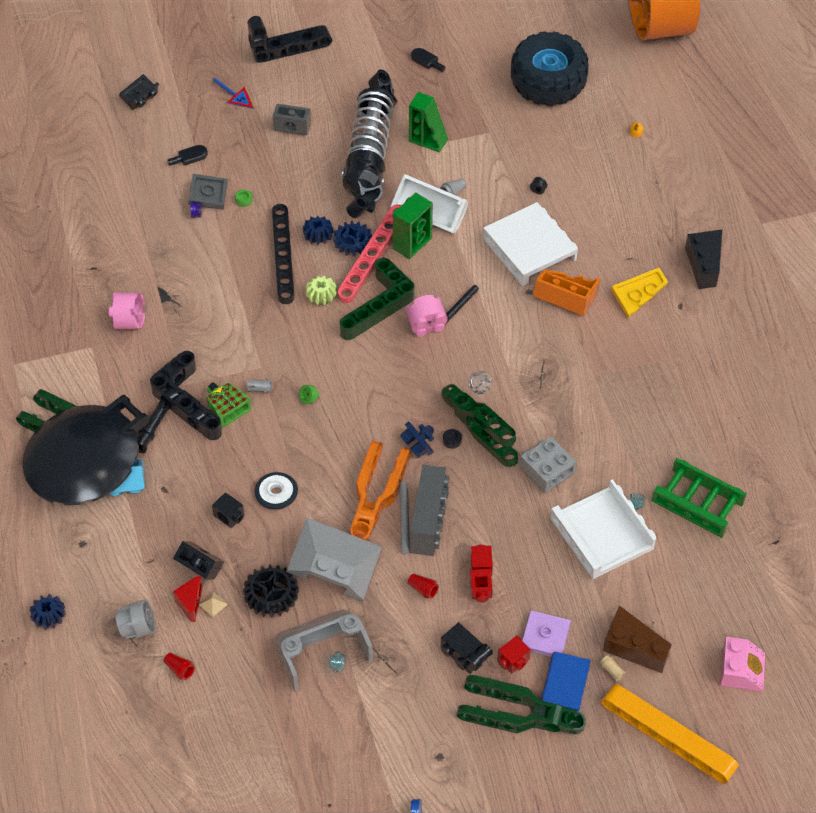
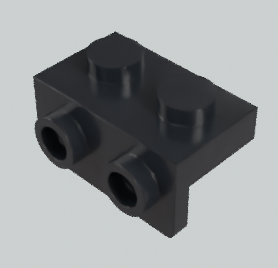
(138, 92)

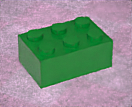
(412, 225)

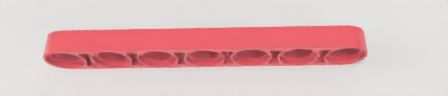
(364, 258)

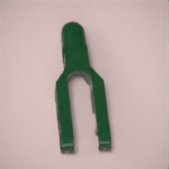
(47, 401)
(473, 416)
(545, 714)

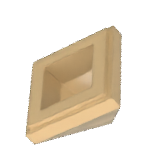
(213, 604)

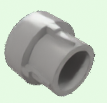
(135, 620)

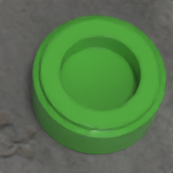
(243, 198)

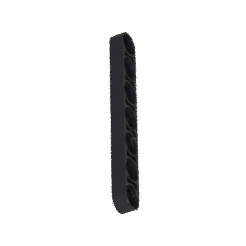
(283, 260)

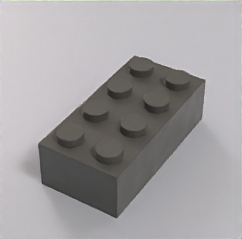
(429, 510)

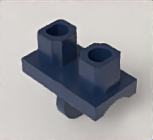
(421, 446)

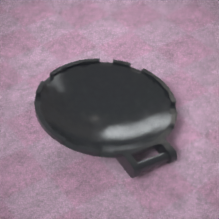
(83, 452)

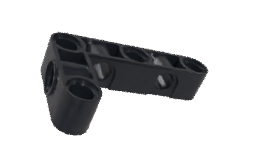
(284, 45)
(165, 388)

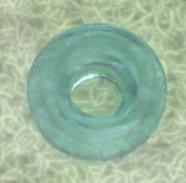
(337, 662)

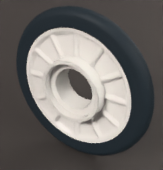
(276, 501)

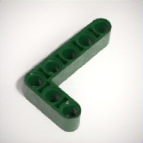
(398, 295)

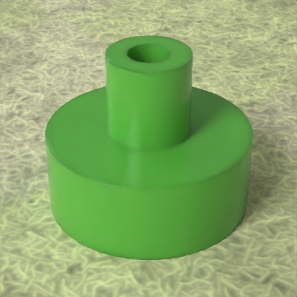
(308, 394)

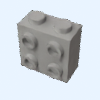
(547, 464)

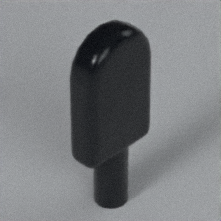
(426, 59)
(189, 155)

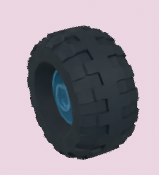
(549, 68)

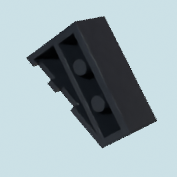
(704, 257)

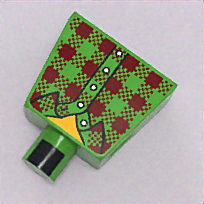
(227, 402)

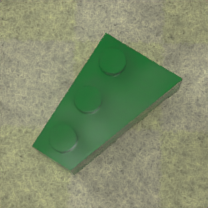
(425, 123)

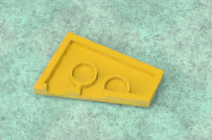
(638, 290)

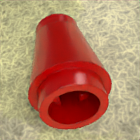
(426, 587)
(179, 666)

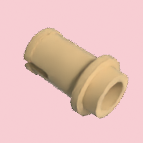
(612, 667)

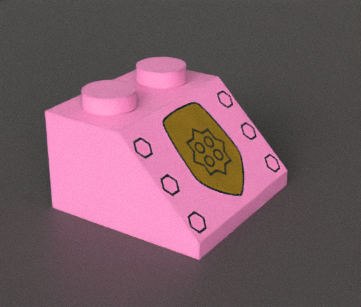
(742, 665)

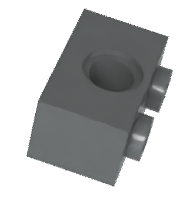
(291, 119)

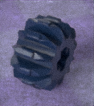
(317, 230)
(47, 611)

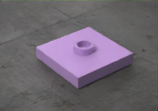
(546, 633)

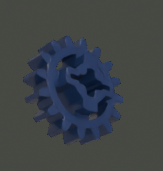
(352, 237)

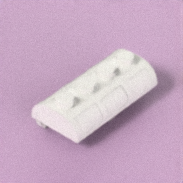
(447, 207)

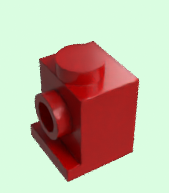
(481, 584)

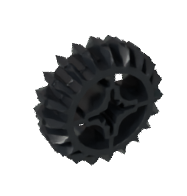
(263, 582)

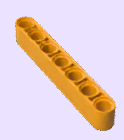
(670, 733)

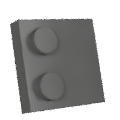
(208, 191)

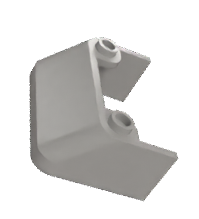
(290, 642)

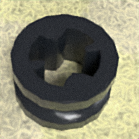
(538, 185)

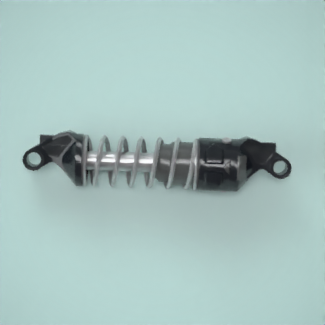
(366, 155)

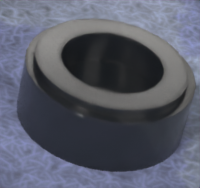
(452, 438)

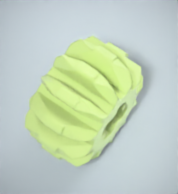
(321, 290)

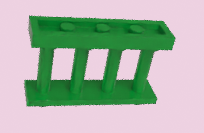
(692, 512)

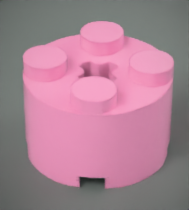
(127, 310)
(426, 315)

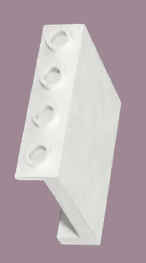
(529, 242)
(604, 530)

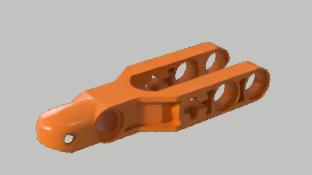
(368, 512)

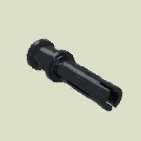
(147, 433)

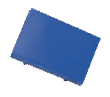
(565, 680)

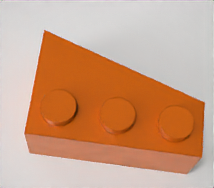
(566, 291)

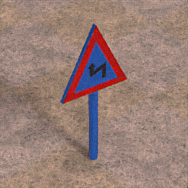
(240, 99)

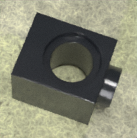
(228, 510)

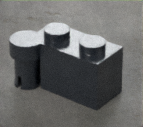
(464, 648)

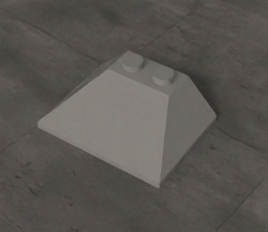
(335, 558)

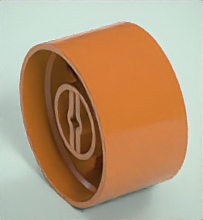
(664, 17)

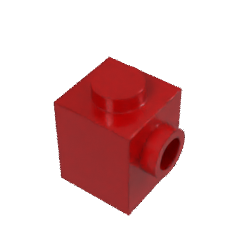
(514, 655)

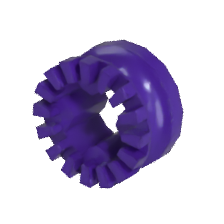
(195, 209)

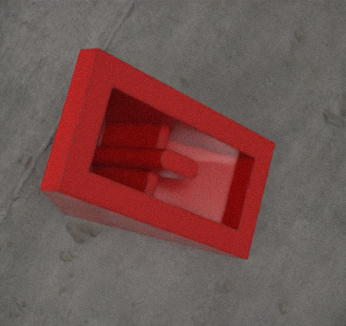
(189, 597)

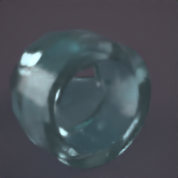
(638, 500)

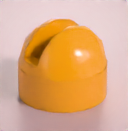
(639, 127)

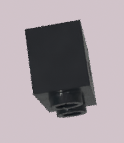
(198, 560)

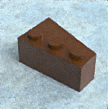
(636, 642)

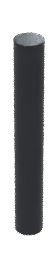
(461, 302)

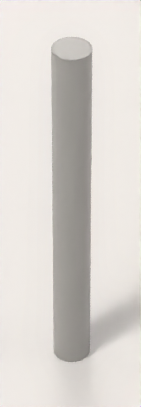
(404, 518)

